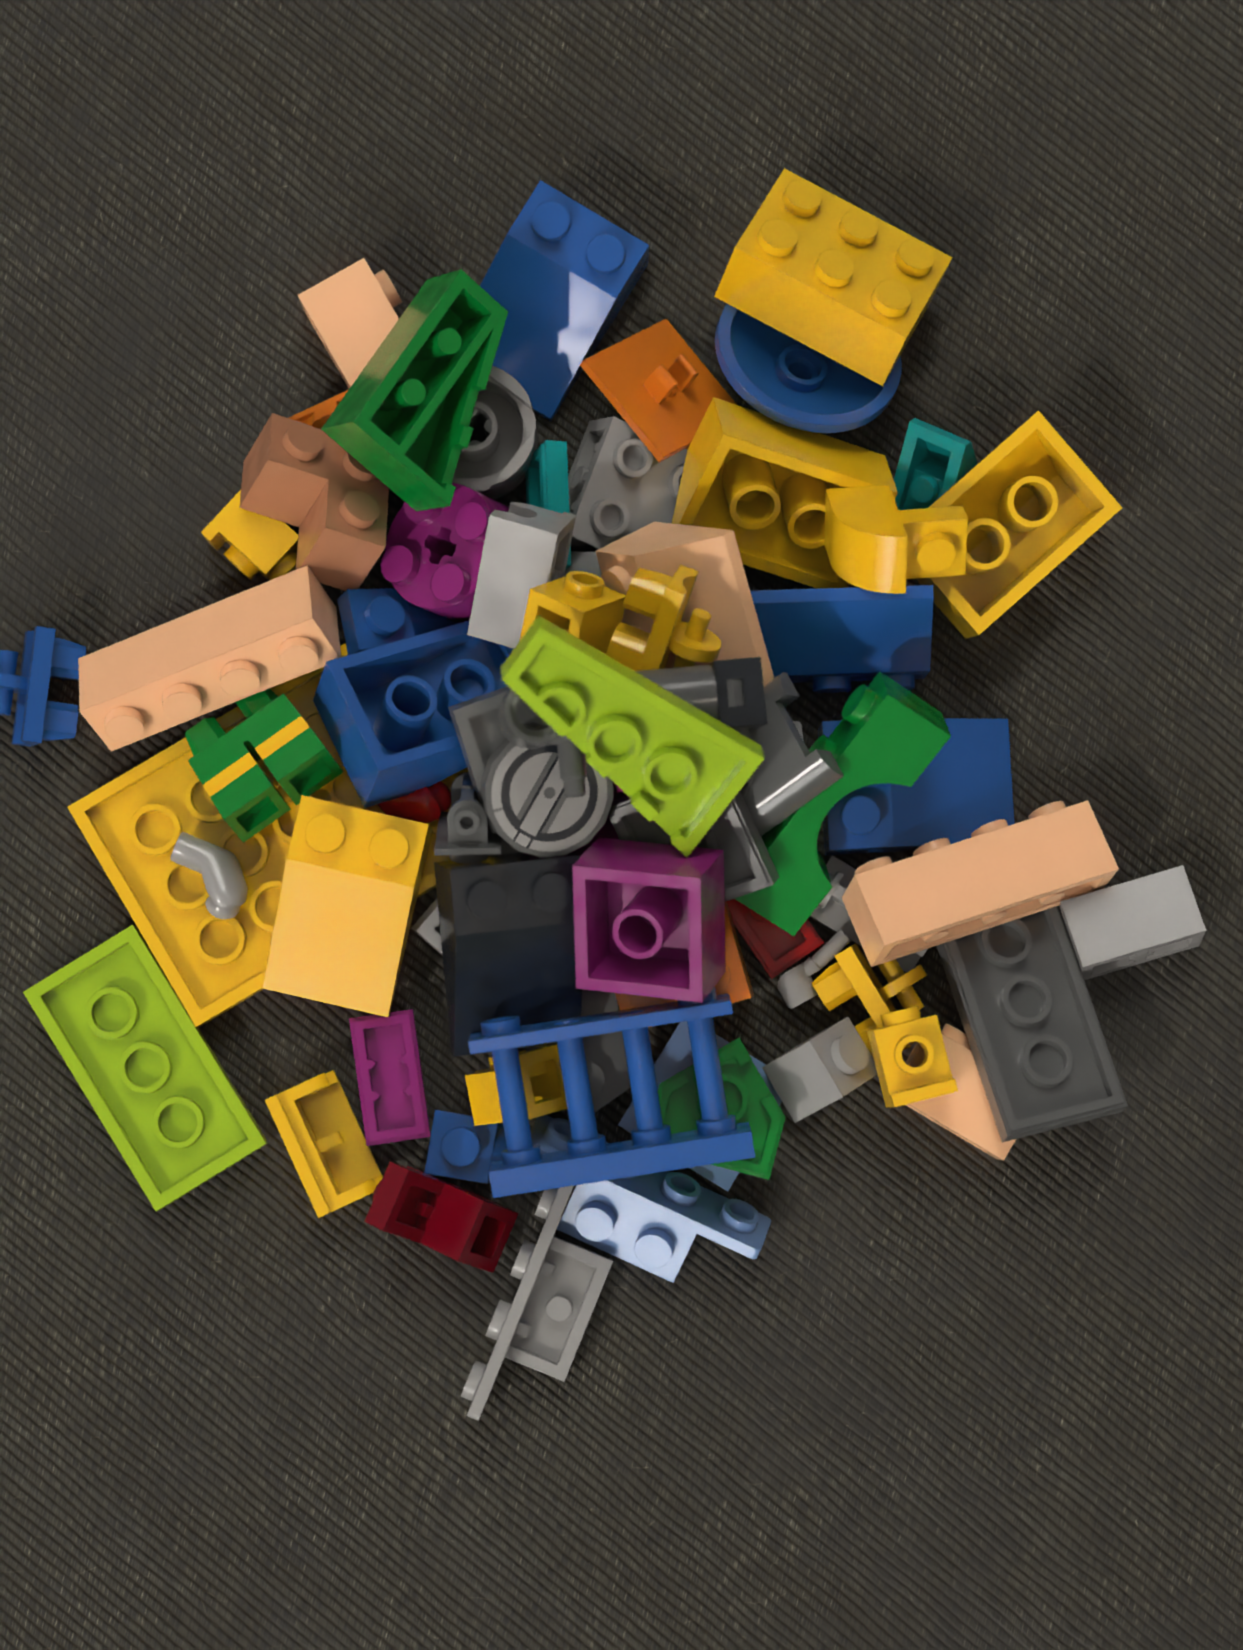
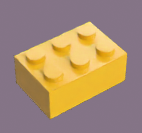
(832, 276)

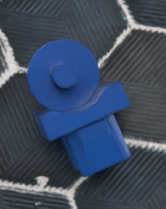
(41, 659)

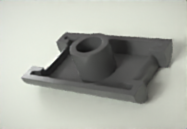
(789, 772)

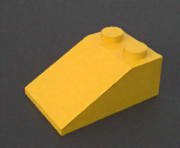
(346, 905)

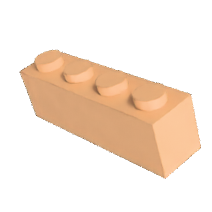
(208, 658)
(977, 881)

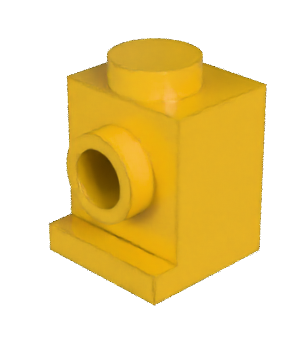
(254, 541)
(899, 1081)
(541, 1085)

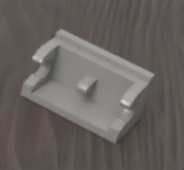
(518, 553)
(1133, 922)

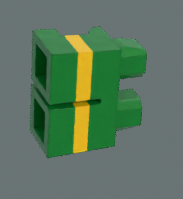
(231, 769)

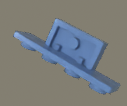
(653, 1215)

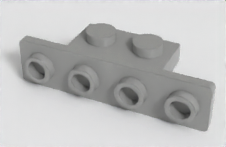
(549, 1309)

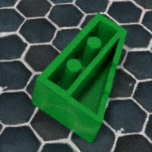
(420, 389)

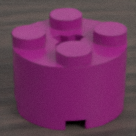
(438, 553)

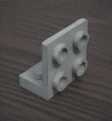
(619, 484)

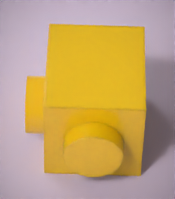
(579, 606)

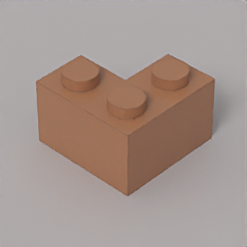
(316, 485)

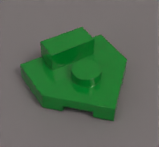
(745, 1098)

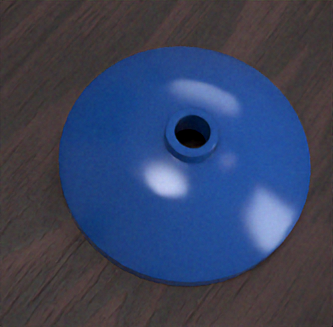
(795, 381)

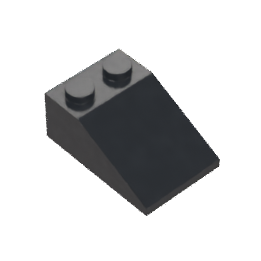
(507, 942)

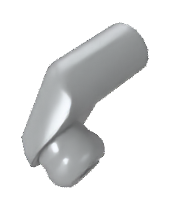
(220, 874)

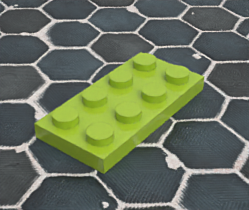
(145, 1068)

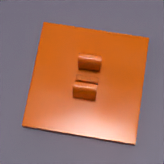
(656, 387)

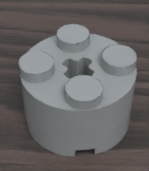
(511, 438)

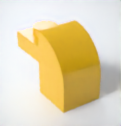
(883, 546)

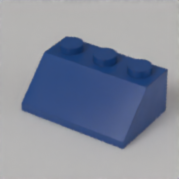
(847, 634)

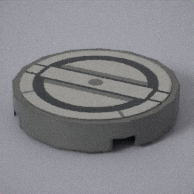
(529, 803)

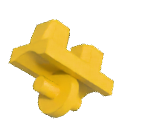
(665, 601)
(854, 977)

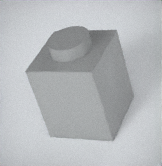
(821, 1069)

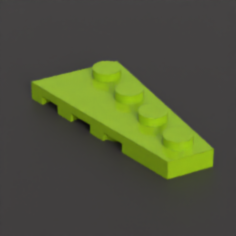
(648, 741)

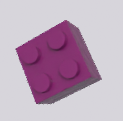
(649, 919)

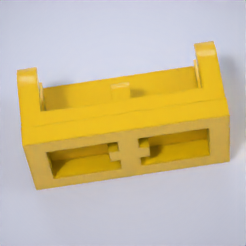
(325, 1143)

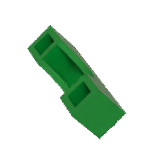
(881, 739)

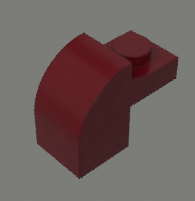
(441, 1216)

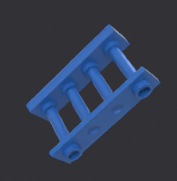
(587, 1154)

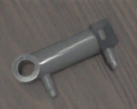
(724, 689)

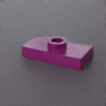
(390, 1077)

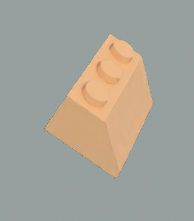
(719, 587)

